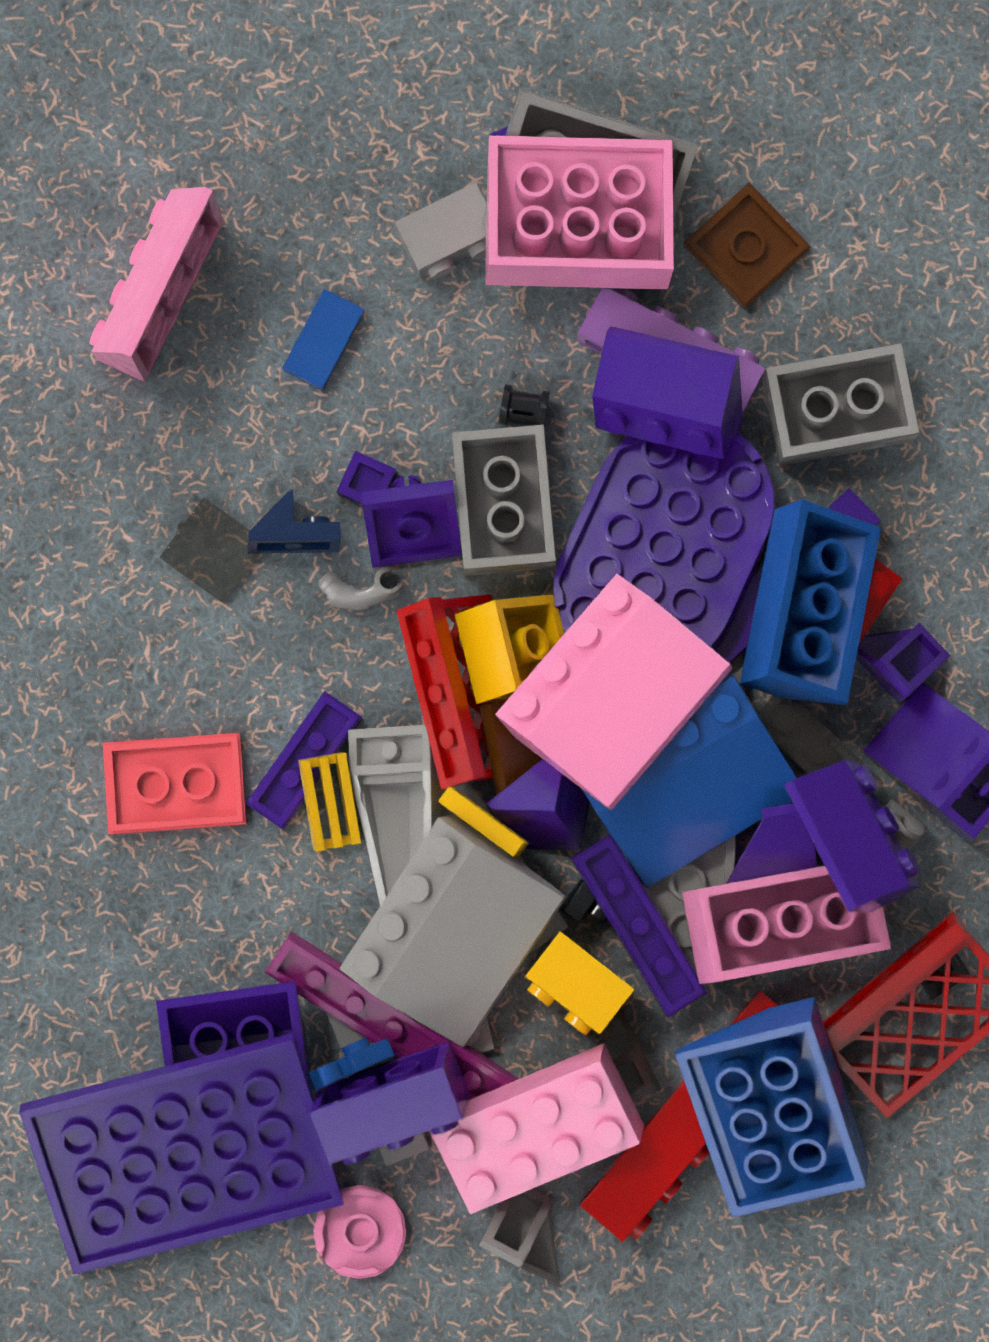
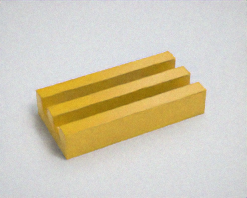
(483, 822)
(336, 839)

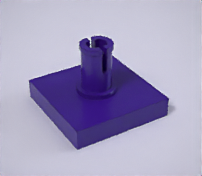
(411, 522)

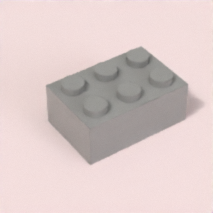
(840, 404)
(503, 500)

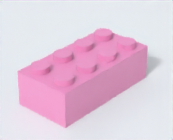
(776, 925)
(540, 1129)

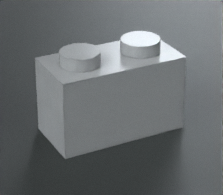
(445, 232)

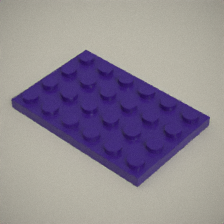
(181, 1154)

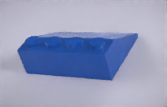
(700, 787)
(774, 1109)

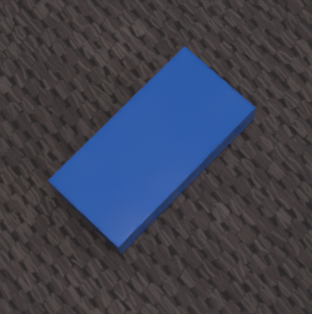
(323, 339)

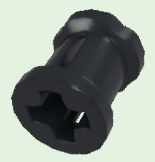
(523, 407)

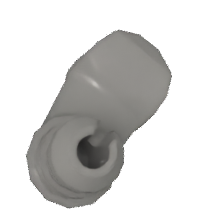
(348, 597)

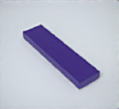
(638, 925)

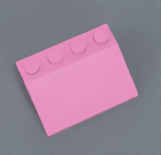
(579, 212)
(158, 282)
(613, 692)

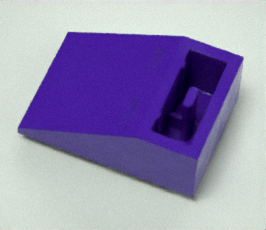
(938, 759)

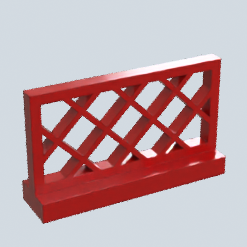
(442, 691)
(884, 994)

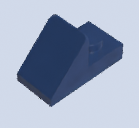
(280, 534)

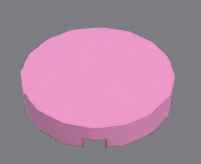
(370, 1216)

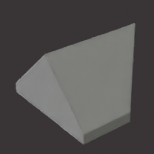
(524, 1234)

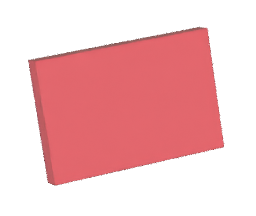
(174, 783)

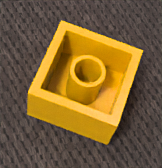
(507, 642)
(578, 984)

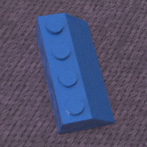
(810, 604)

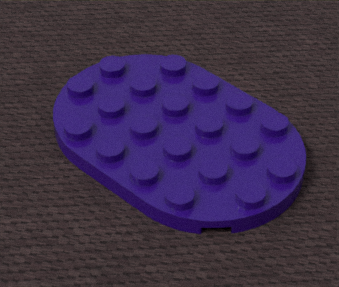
(673, 528)

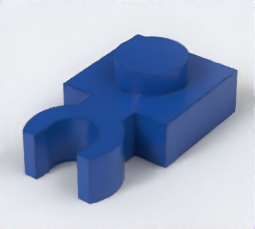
(357, 1057)

